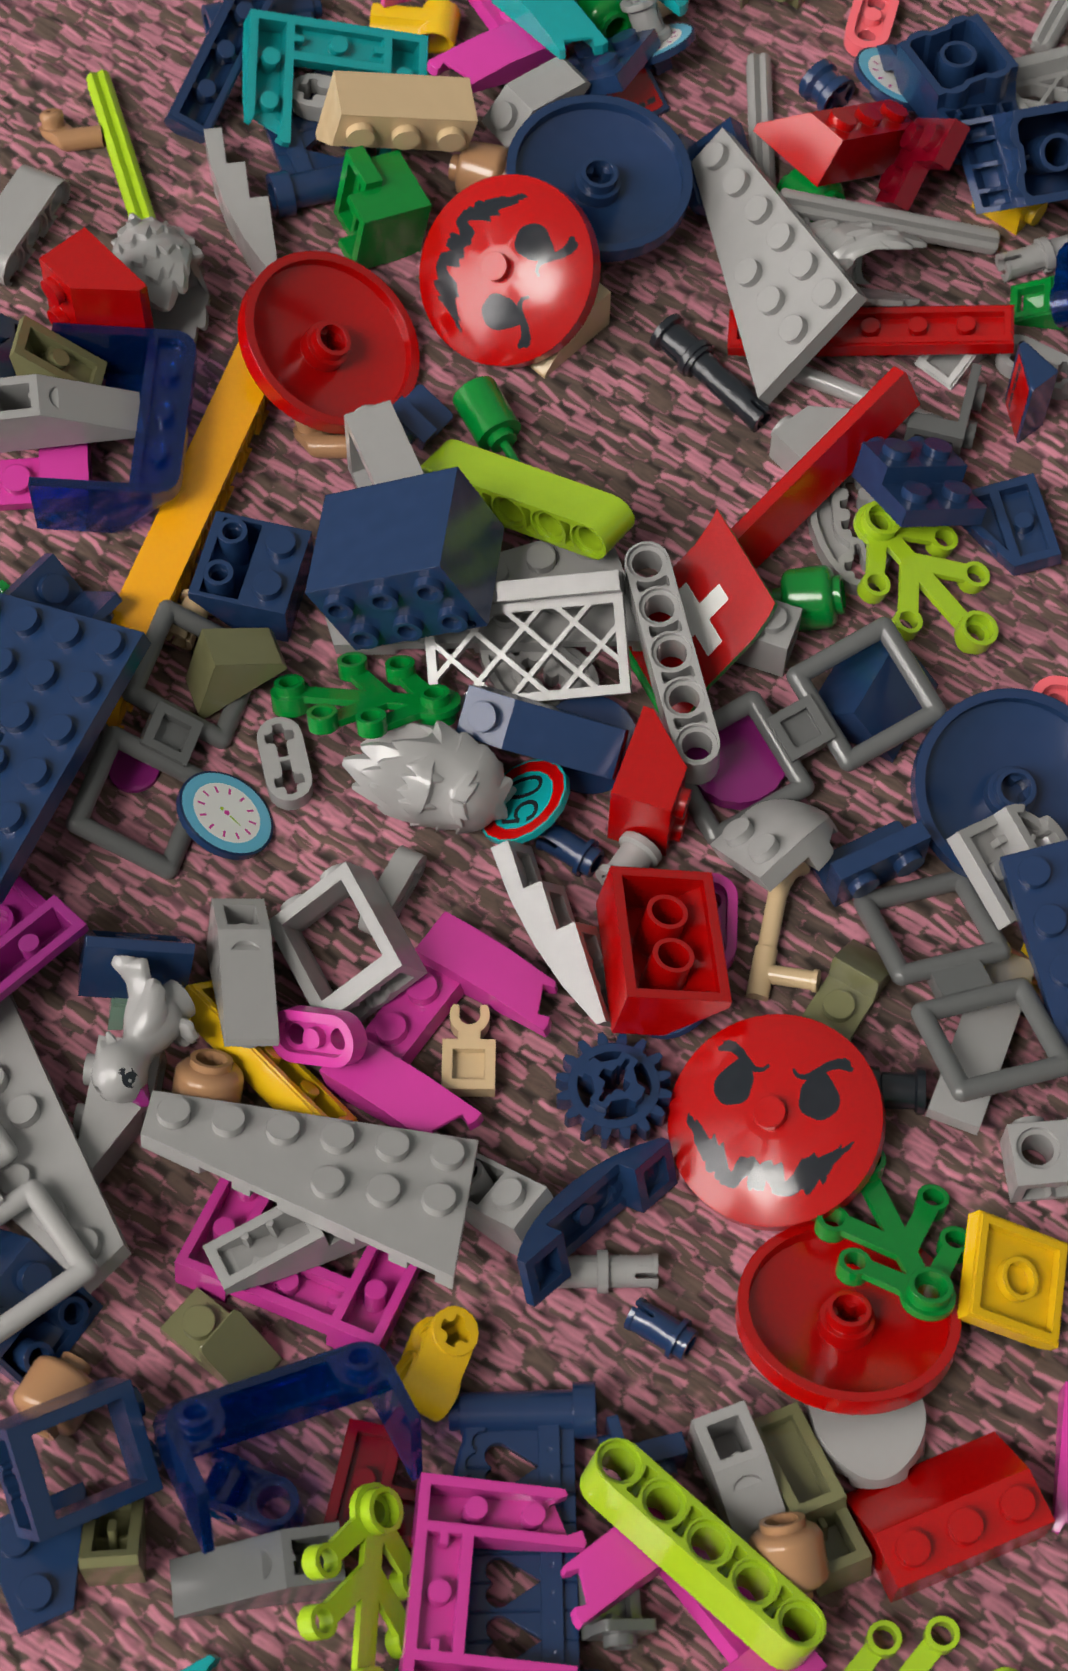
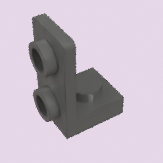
(959, 433)

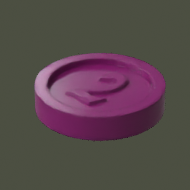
(131, 774)

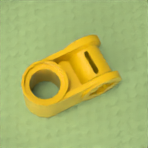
(437, 1360)

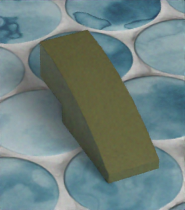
(813, 1489)

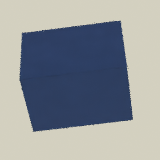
(869, 695)
(167, 956)

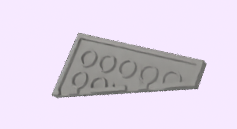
(776, 270)
(524, 562)
(50, 1152)
(340, 1175)

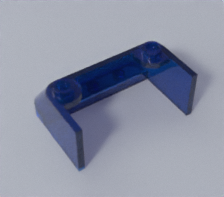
(163, 371)
(276, 1401)

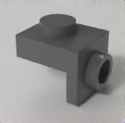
(618, 1626)

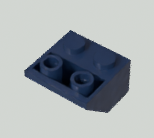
(253, 573)
(22, 1272)

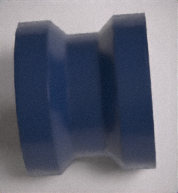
(826, 86)

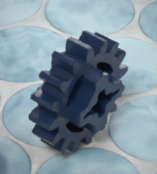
(604, 1068)

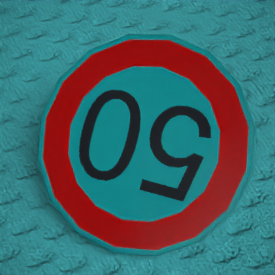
(535, 805)

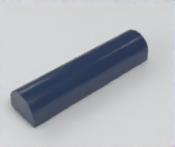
(212, 71)

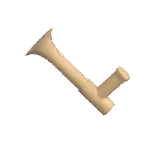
(763, 967)

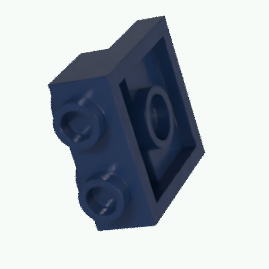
(918, 482)

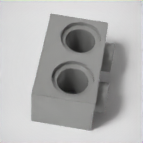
(1033, 1181)

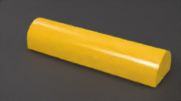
(277, 1081)

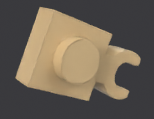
(469, 1060)

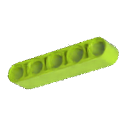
(539, 501)
(708, 1581)

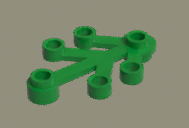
(366, 706)
(900, 1244)

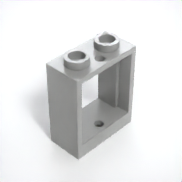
(378, 446)
(376, 983)

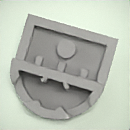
(999, 835)
(775, 840)
(871, 1448)

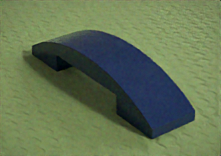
(586, 1205)

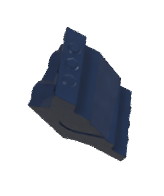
(954, 70)
(1017, 157)

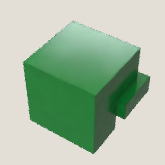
(380, 208)

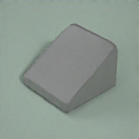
(948, 368)

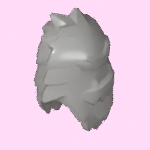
(852, 240)
(170, 268)
(432, 778)

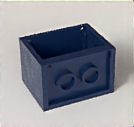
(405, 559)

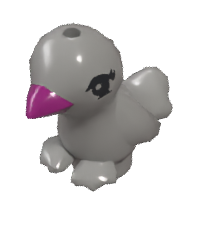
(151, 1023)

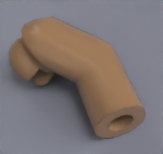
(67, 137)
(320, 443)

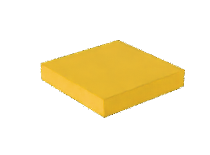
(1012, 1280)

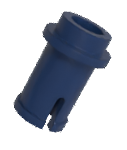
(571, 849)
(662, 1329)

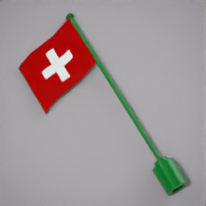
(715, 579)

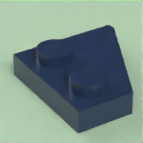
(1016, 526)
(42, 1576)

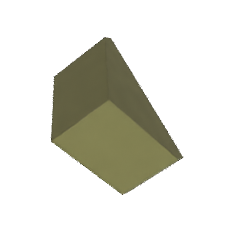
(231, 665)
(115, 1547)

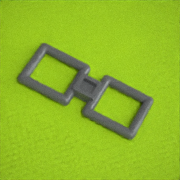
(809, 725)
(163, 744)
(962, 987)

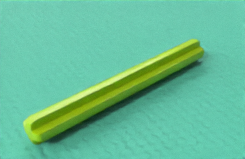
(119, 144)

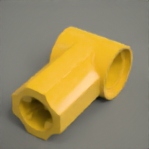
(435, 19)

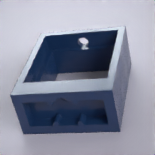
(23, 1476)

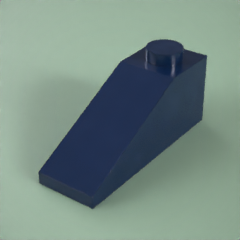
(542, 731)

